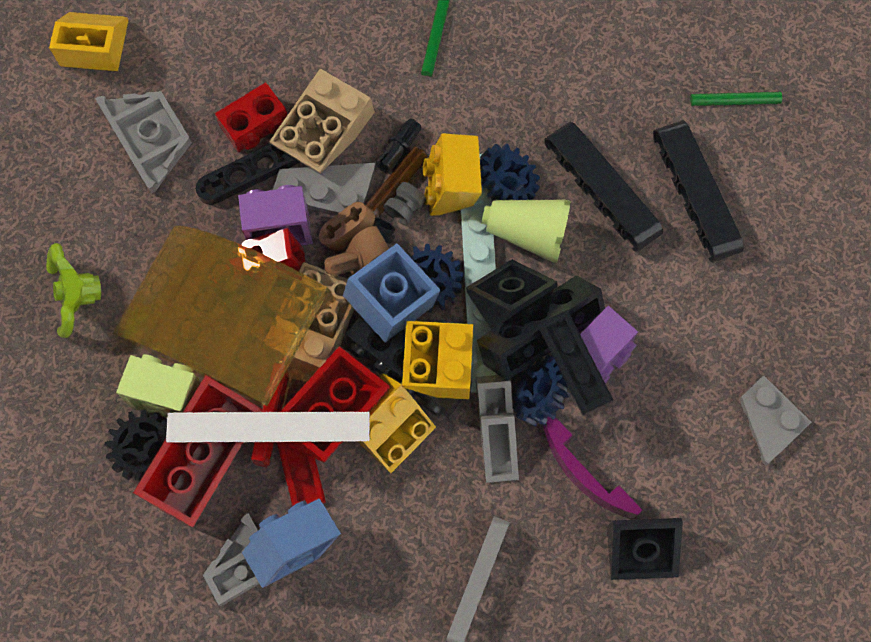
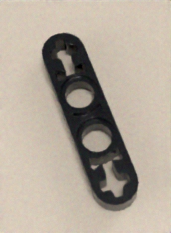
(246, 164)

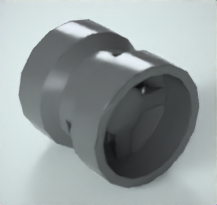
(405, 203)

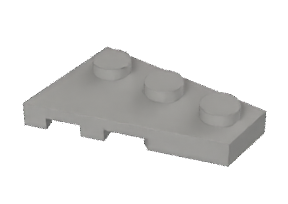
(333, 188)

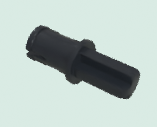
(398, 146)

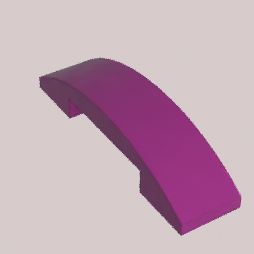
(617, 501)

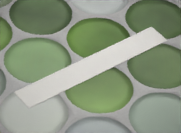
(267, 427)

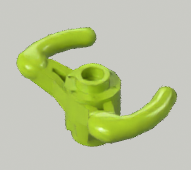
(71, 288)

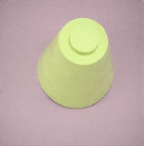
(529, 224)

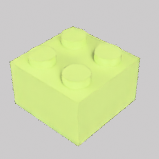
(157, 386)

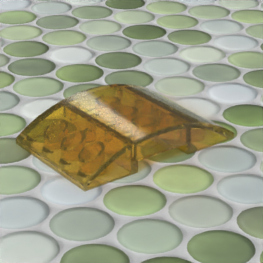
(222, 311)

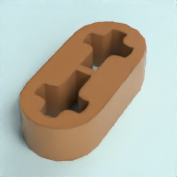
(344, 226)

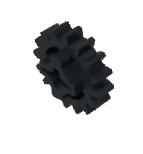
(128, 449)

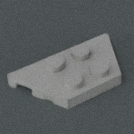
(148, 133)

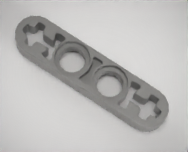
(478, 580)

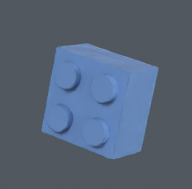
(391, 292)
(290, 541)

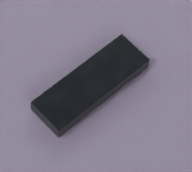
(575, 363)

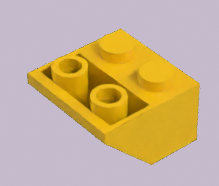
(89, 41)
(452, 174)
(438, 359)
(396, 426)

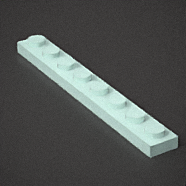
(478, 262)

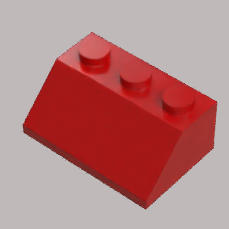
(336, 386)

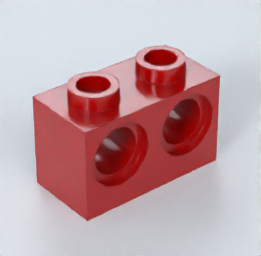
(247, 112)

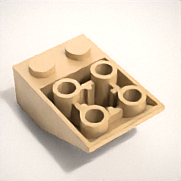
(323, 122)
(328, 325)

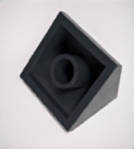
(508, 291)
(644, 548)

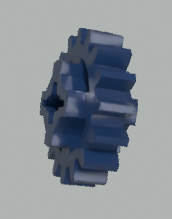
(508, 174)
(433, 261)
(540, 392)

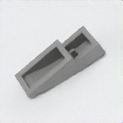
(497, 428)

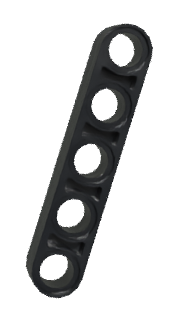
(604, 185)
(702, 196)

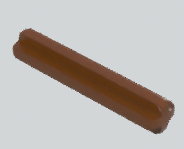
(402, 173)

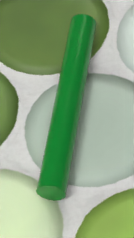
(435, 38)
(736, 98)

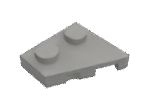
(771, 418)
(230, 572)

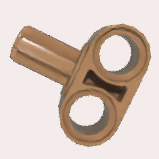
(361, 251)

